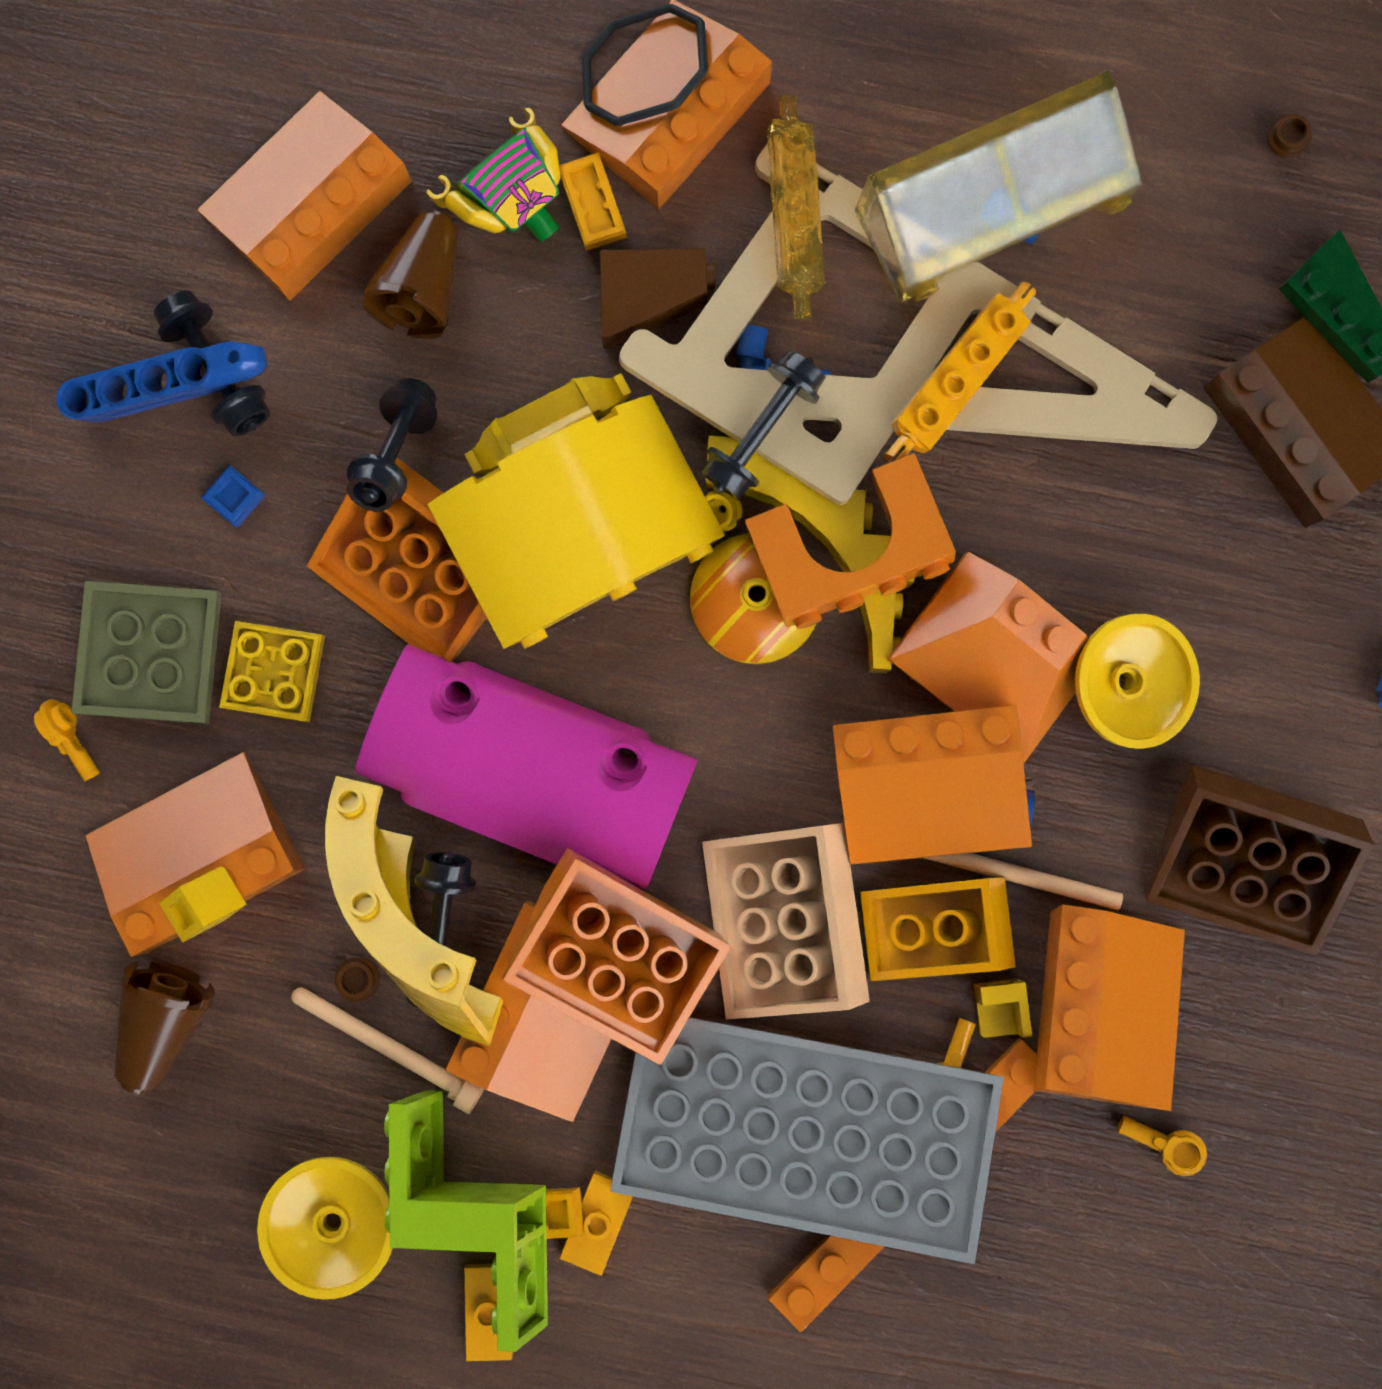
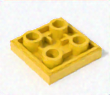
(272, 671)

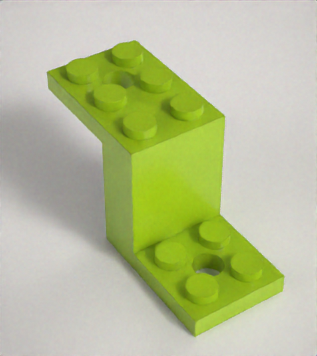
(467, 1217)

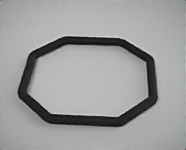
(658, 109)

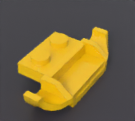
(545, 416)

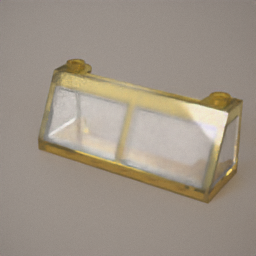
(999, 185)

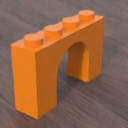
(916, 548)

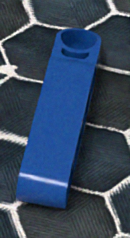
(225, 363)

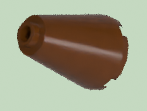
(416, 279)
(156, 1021)

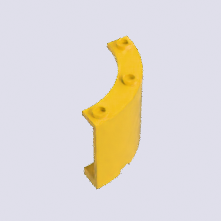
(576, 520)
(372, 888)

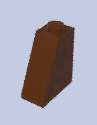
(650, 289)

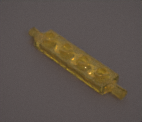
(795, 207)

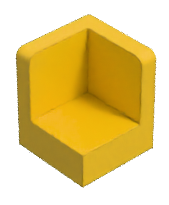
(202, 903)
(1002, 1008)

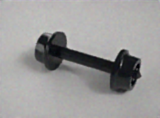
(183, 317)
(798, 378)
(376, 478)
(445, 875)

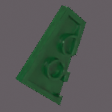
(1340, 304)

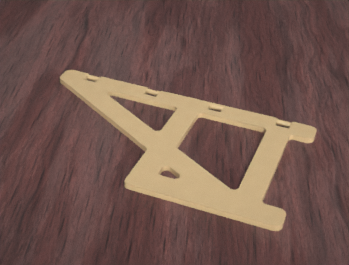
(864, 408)

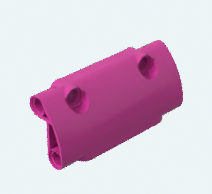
(523, 765)

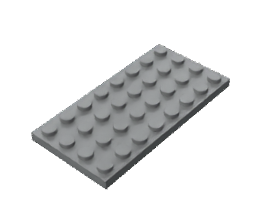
(812, 1138)

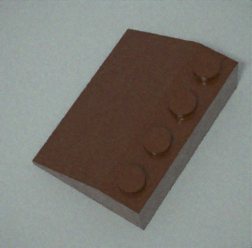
(1304, 420)
(1257, 860)

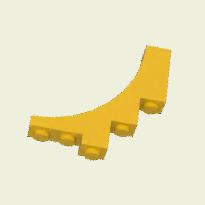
(841, 532)

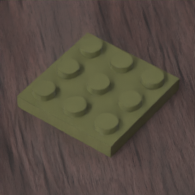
(146, 652)

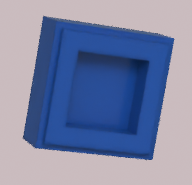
(233, 496)

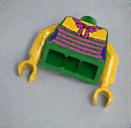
(509, 185)

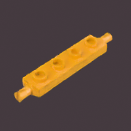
(960, 373)

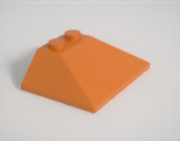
(992, 646)

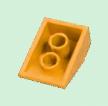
(938, 929)

